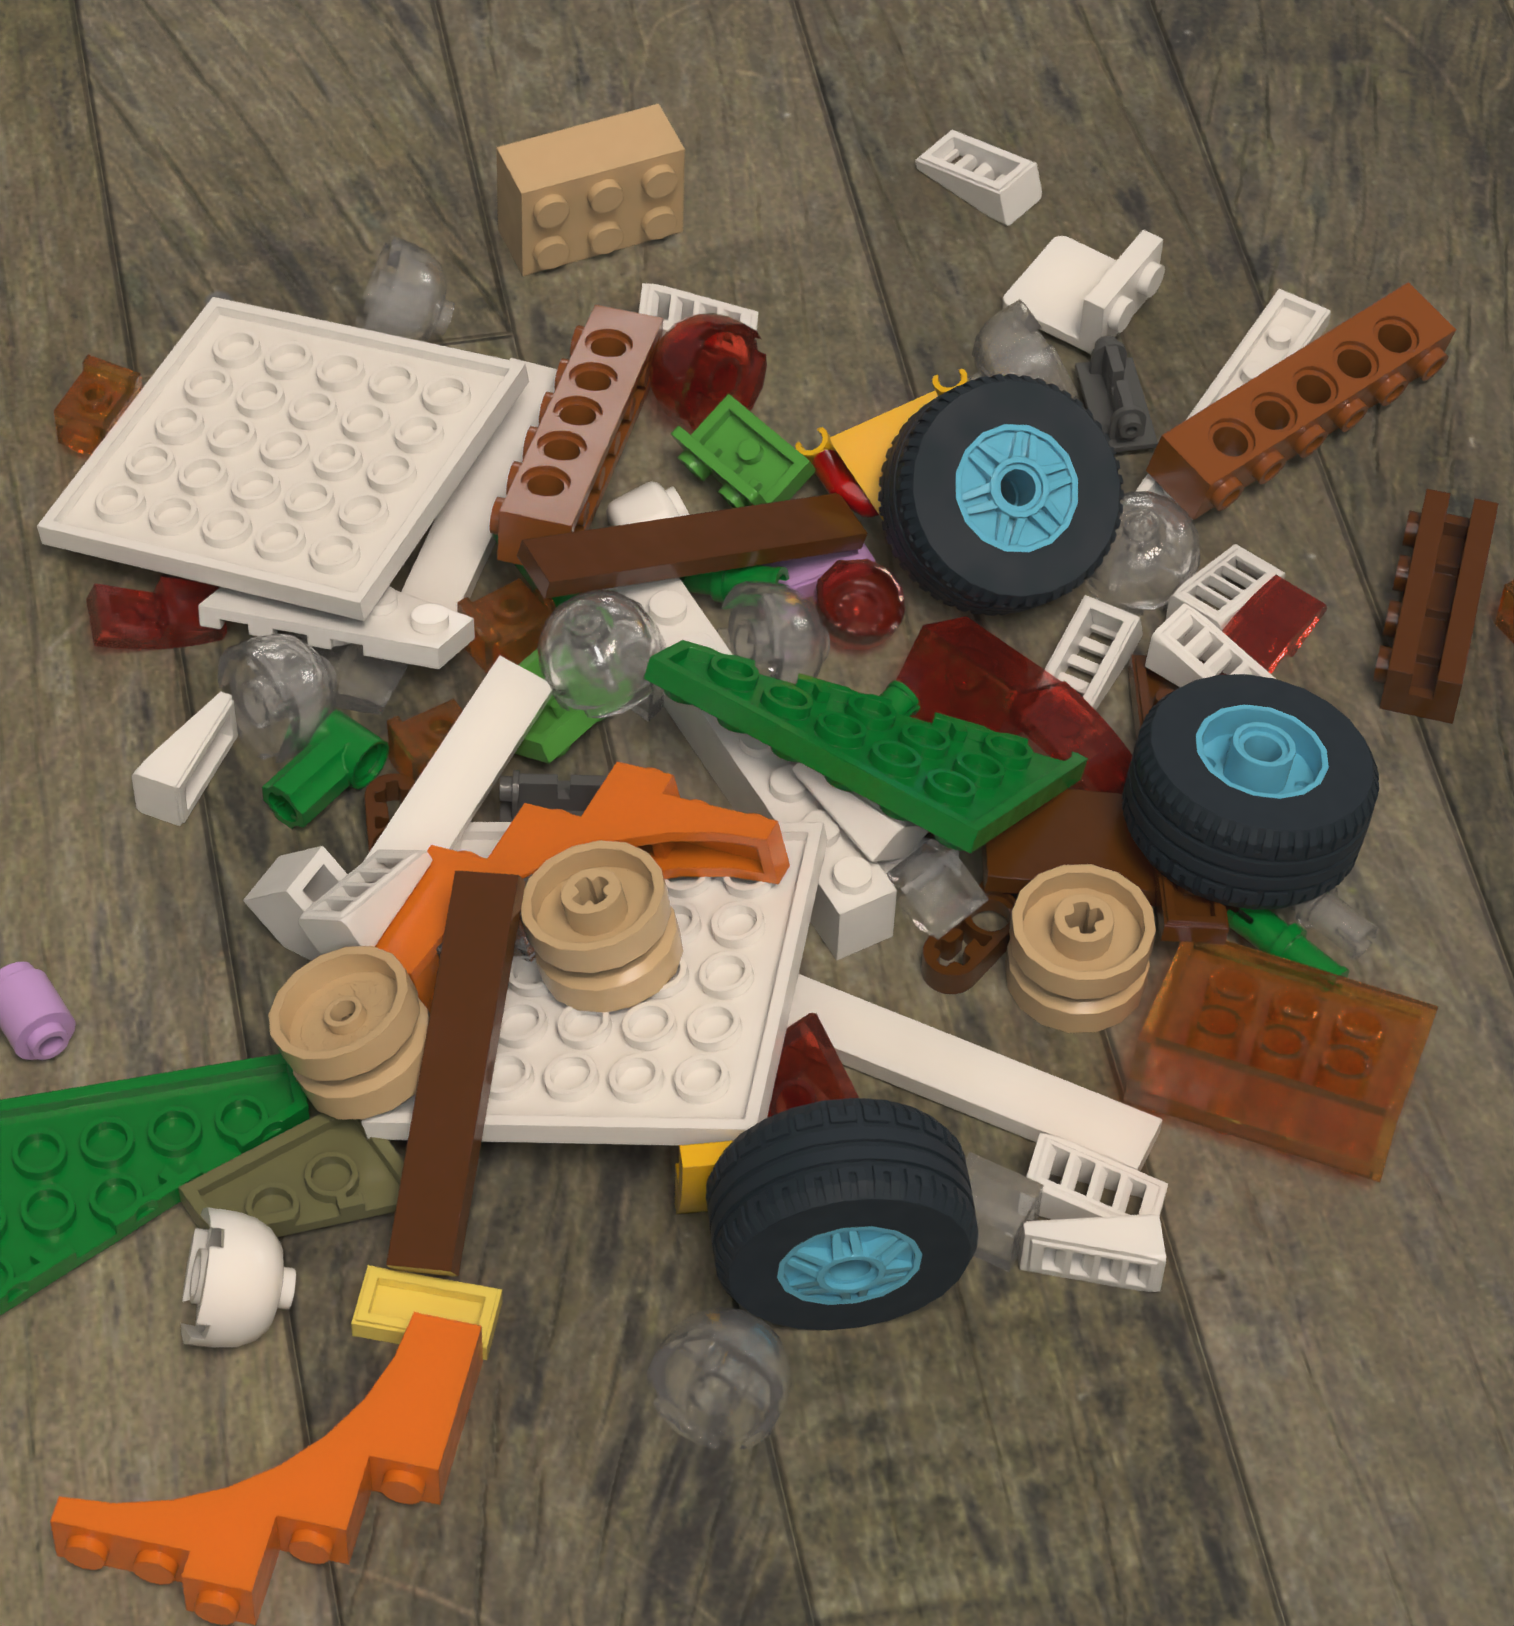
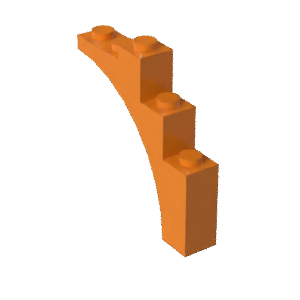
(629, 807)
(310, 1505)

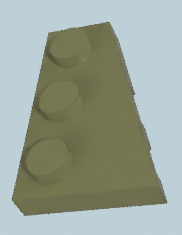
(304, 1178)

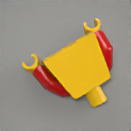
(854, 458)

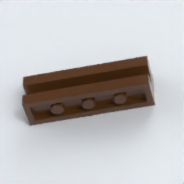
(1437, 610)

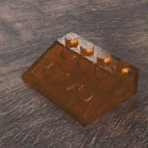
(1281, 1055)

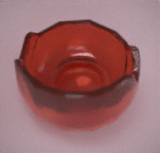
(859, 603)

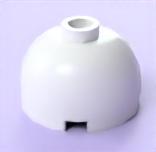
(235, 1280)

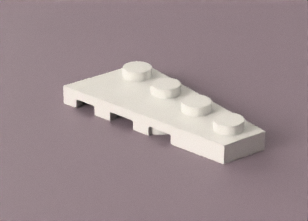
(395, 630)

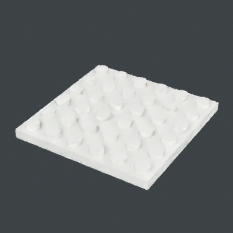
(285, 457)
(683, 1062)

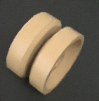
(602, 926)
(1079, 948)
(352, 1031)

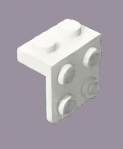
(1085, 293)

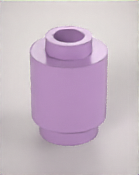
(33, 1013)

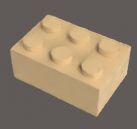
(590, 189)

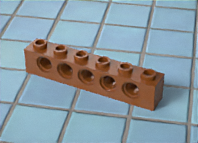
(1301, 402)
(579, 430)

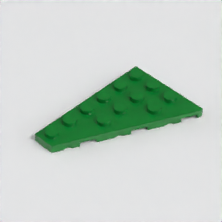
(937, 774)
(112, 1156)

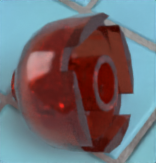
(703, 363)

